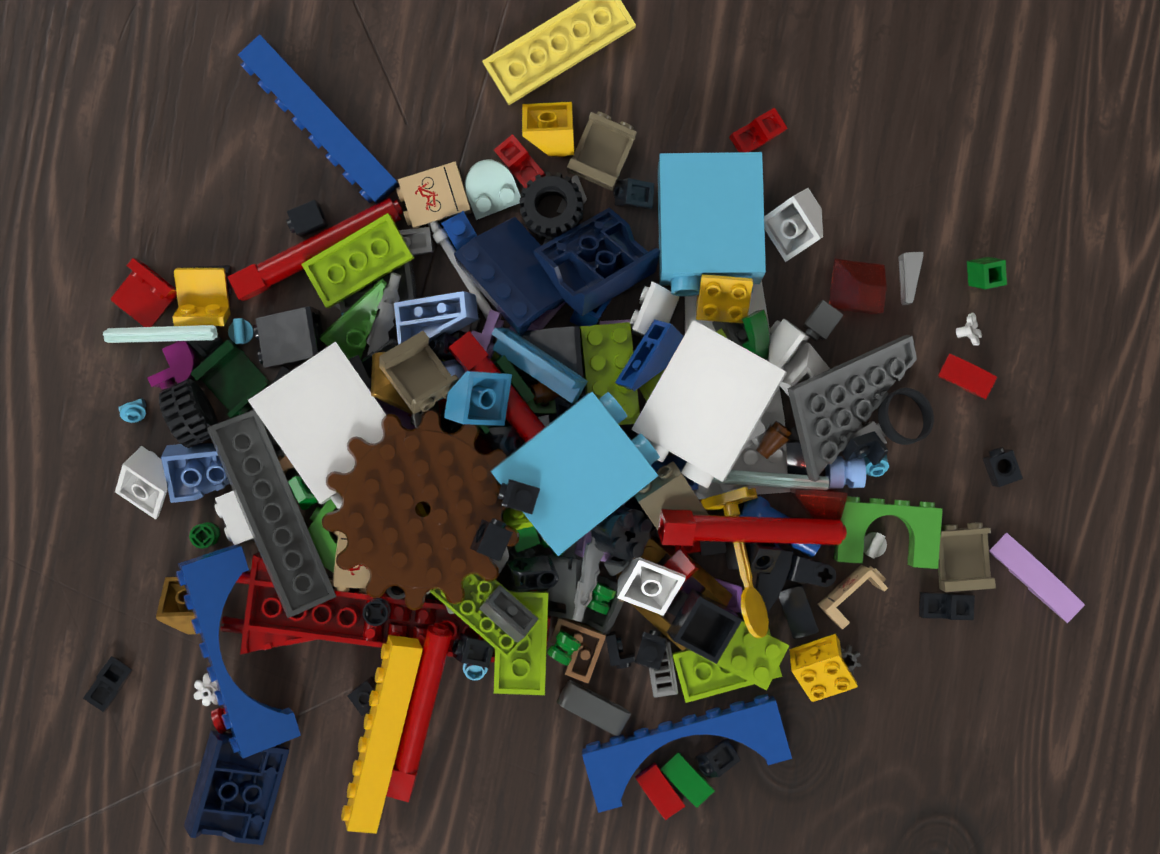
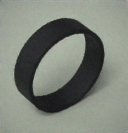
(925, 407)

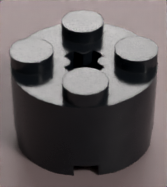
(623, 533)

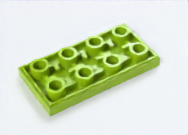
(468, 610)

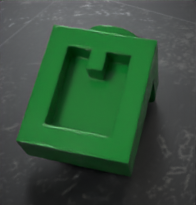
(302, 493)

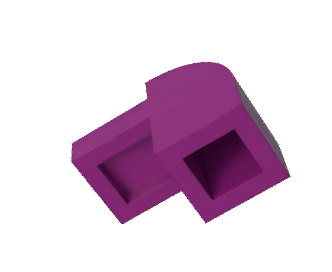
(182, 361)

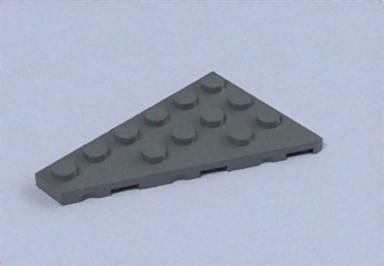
(843, 397)

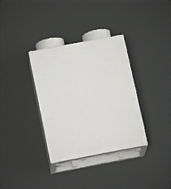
(708, 403)
(316, 414)

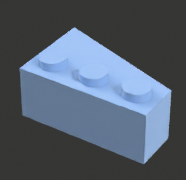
(435, 315)

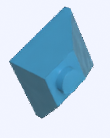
(479, 398)

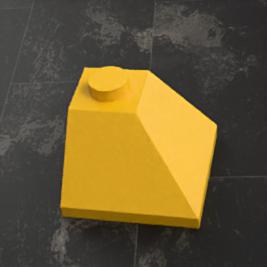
(549, 127)

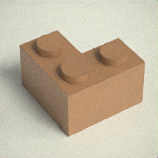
(586, 656)

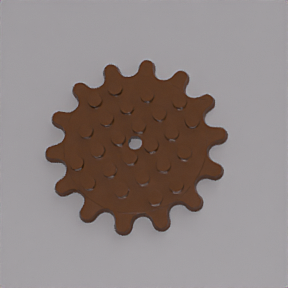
(382, 516)

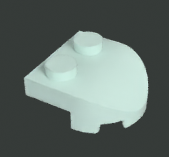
(490, 188)

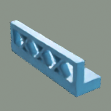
(539, 364)

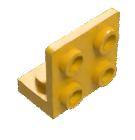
(201, 297)
(723, 298)
(821, 668)

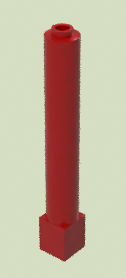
(261, 276)
(475, 358)
(683, 528)
(419, 712)

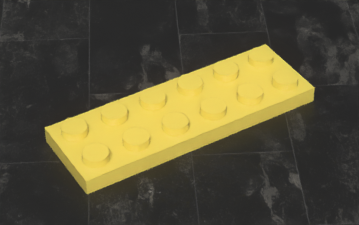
(557, 46)

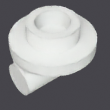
(874, 544)

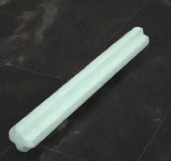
(160, 334)
(774, 480)

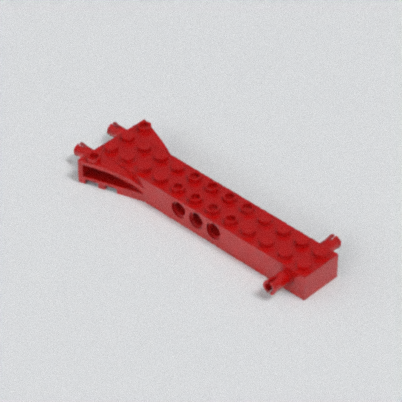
(332, 620)

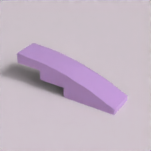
(1037, 578)

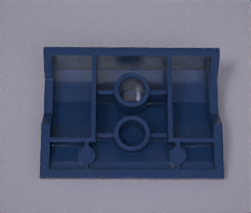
(596, 261)
(509, 274)
(234, 792)

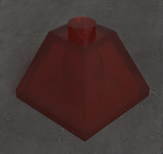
(858, 287)
(820, 503)

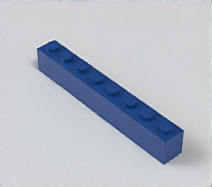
(318, 119)

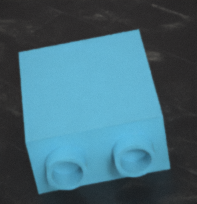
(710, 218)
(582, 469)

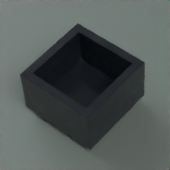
(704, 626)

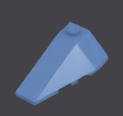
(192, 471)

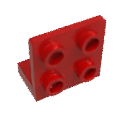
(144, 294)

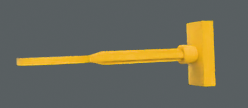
(752, 604)

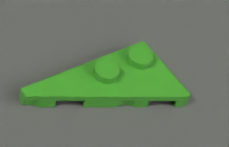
(356, 323)

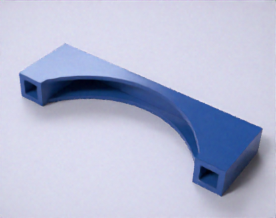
(208, 584)
(751, 723)

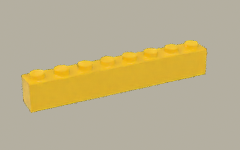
(382, 734)

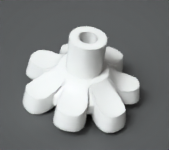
(970, 330)
(203, 688)

